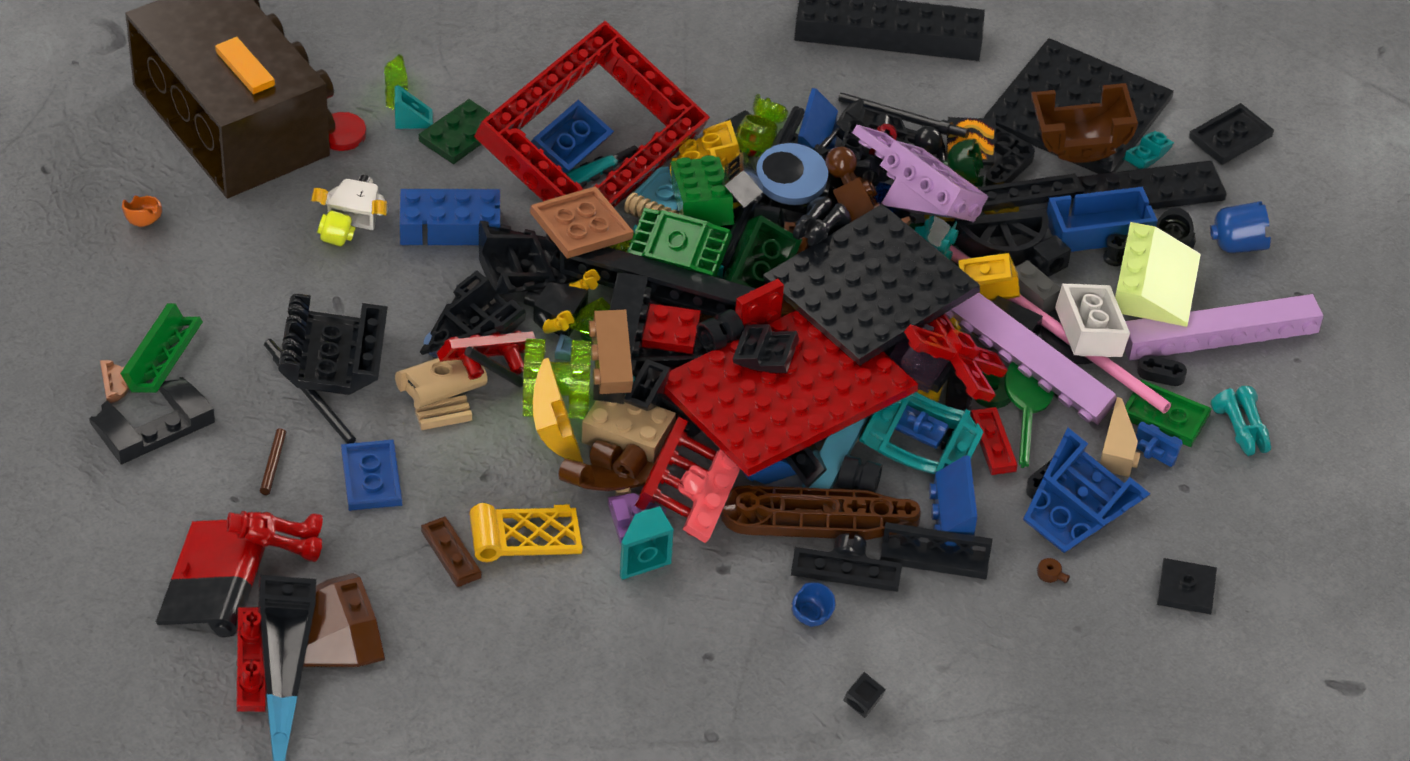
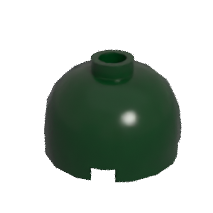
(967, 161)

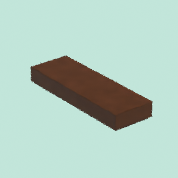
(451, 551)

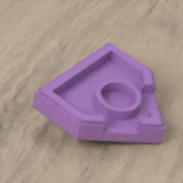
(623, 511)

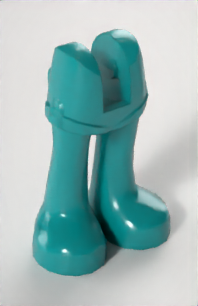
(1246, 435)

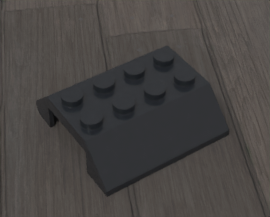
(332, 349)

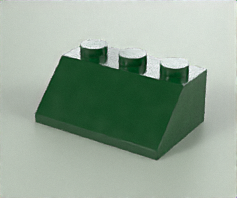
(759, 251)

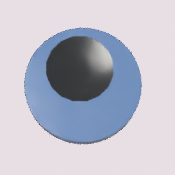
(792, 173)

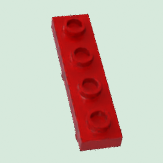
(493, 345)
(250, 667)

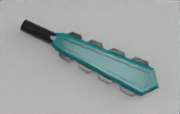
(600, 165)

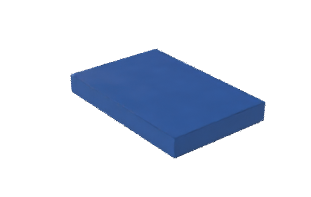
(371, 475)

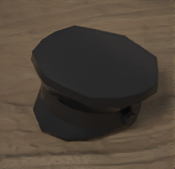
(1178, 225)

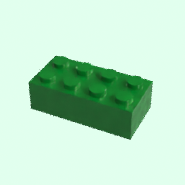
(701, 190)

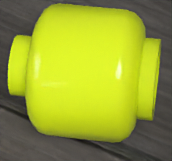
(335, 228)

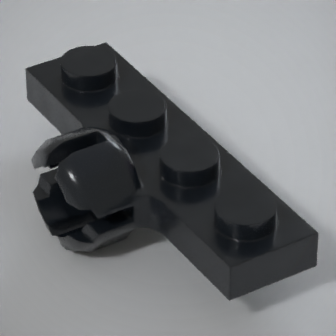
(847, 565)

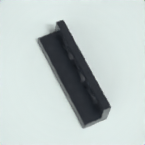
(935, 554)

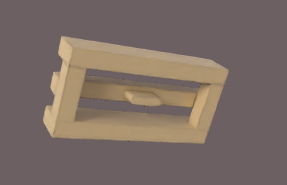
(442, 410)

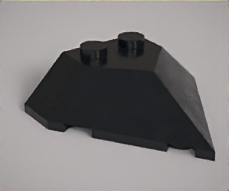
(474, 312)

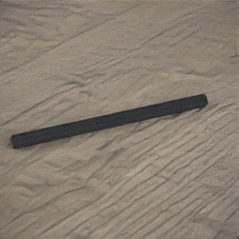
(747, 213)

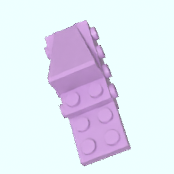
(922, 180)

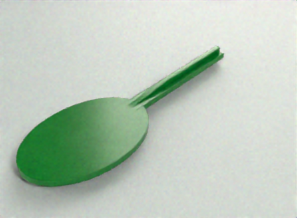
(1031, 399)

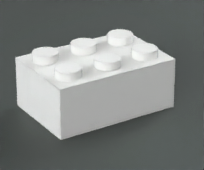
(1092, 320)

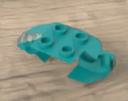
(939, 234)

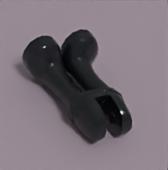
(821, 220)

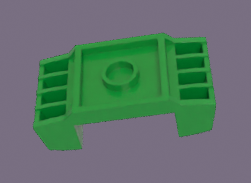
(680, 241)

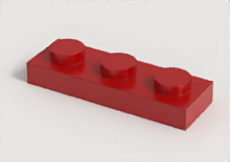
(994, 441)

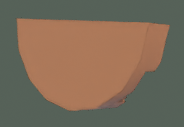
(114, 384)

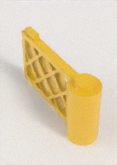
(490, 530)

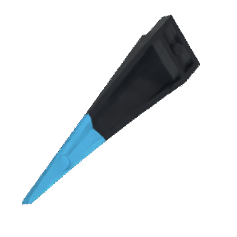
(285, 627)

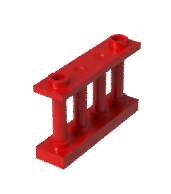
(661, 475)

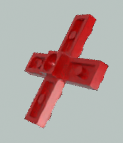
(961, 352)

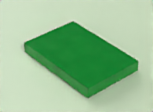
(1182, 420)

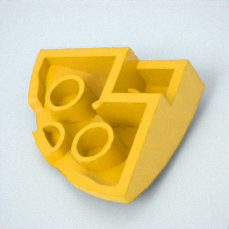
(716, 141)
(552, 416)

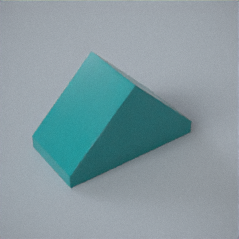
(410, 111)

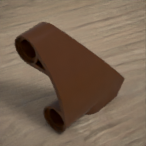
(609, 468)

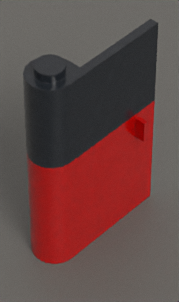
(211, 578)

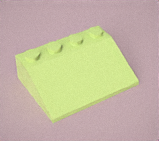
(1156, 276)

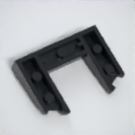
(126, 443)

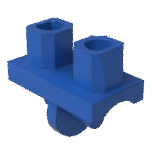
(922, 427)
(1157, 444)

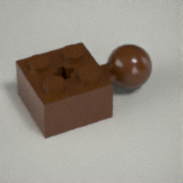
(856, 193)

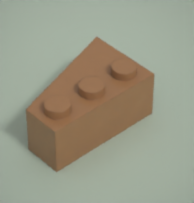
(611, 352)

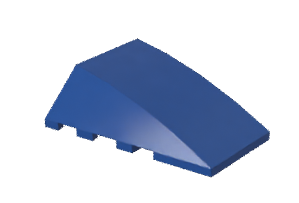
(1078, 496)

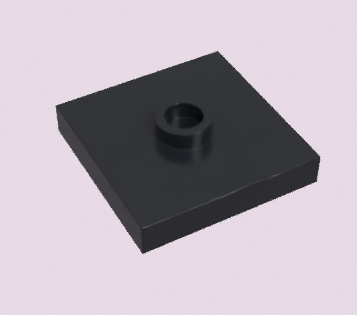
(1187, 586)

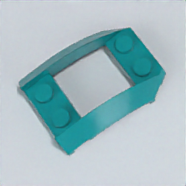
(961, 443)

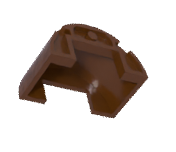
(1086, 130)

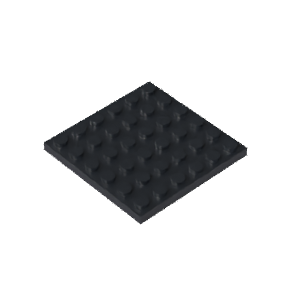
(1076, 81)
(872, 284)

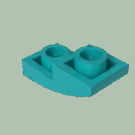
(1150, 150)

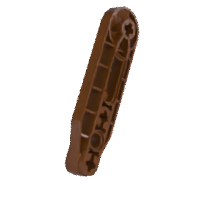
(814, 512)

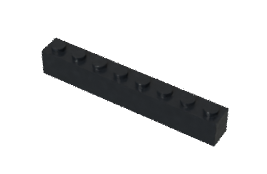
(668, 282)

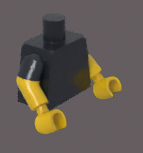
(561, 303)

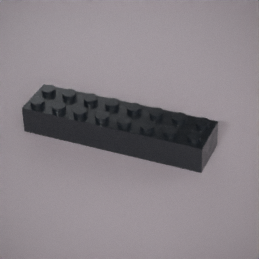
(893, 26)

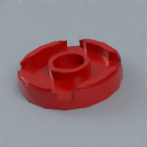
(348, 133)

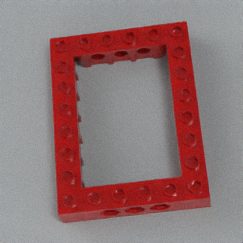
(609, 49)

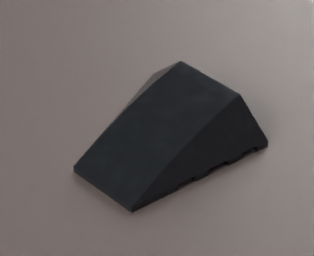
(518, 259)

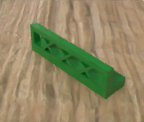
(156, 349)

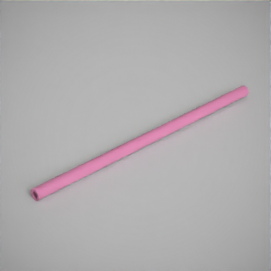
(1103, 362)

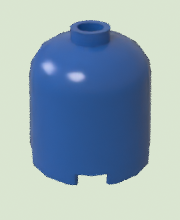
(1241, 228)

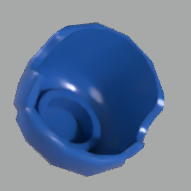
(813, 604)

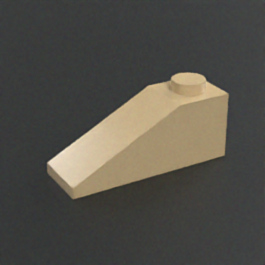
(1121, 443)

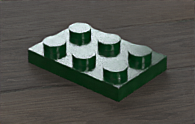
(455, 132)

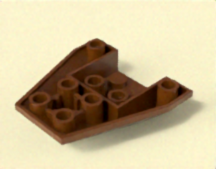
(343, 626)

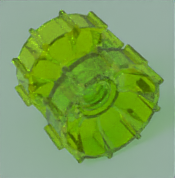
(571, 377)

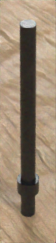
(944, 126)
(316, 399)

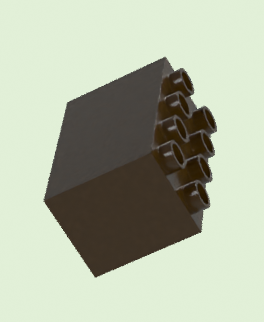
(223, 126)

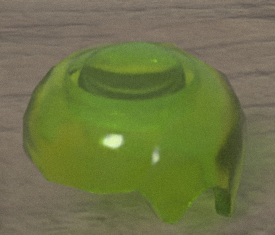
(773, 111)

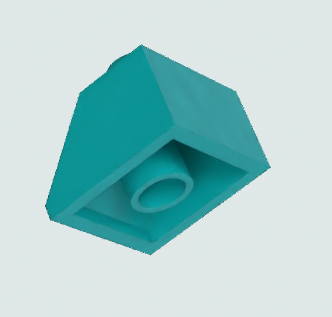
(646, 543)

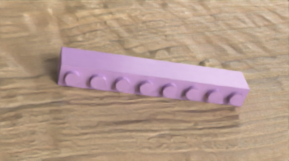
(1225, 327)
(1034, 357)

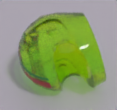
(755, 135)

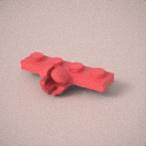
(708, 493)

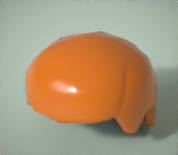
(142, 210)

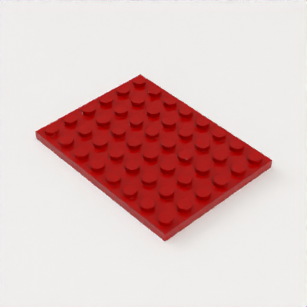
(773, 415)

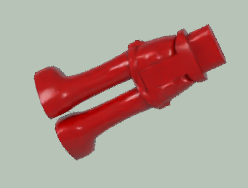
(261, 529)

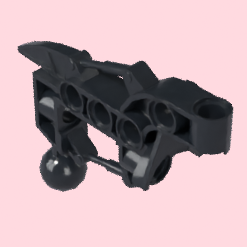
(868, 165)

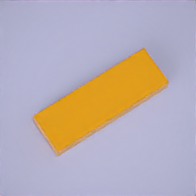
(245, 65)

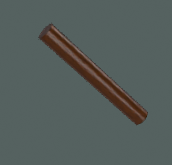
(273, 461)

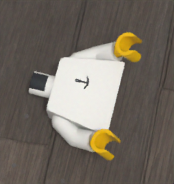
(355, 199)

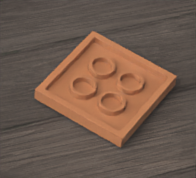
(581, 222)

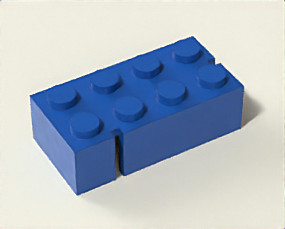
(449, 214)
(1098, 216)

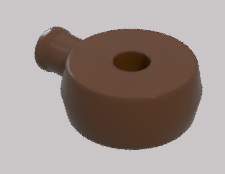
(1050, 571)

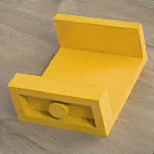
(994, 274)

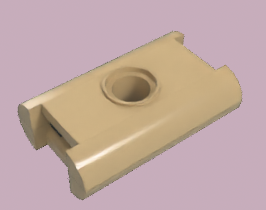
(436, 381)

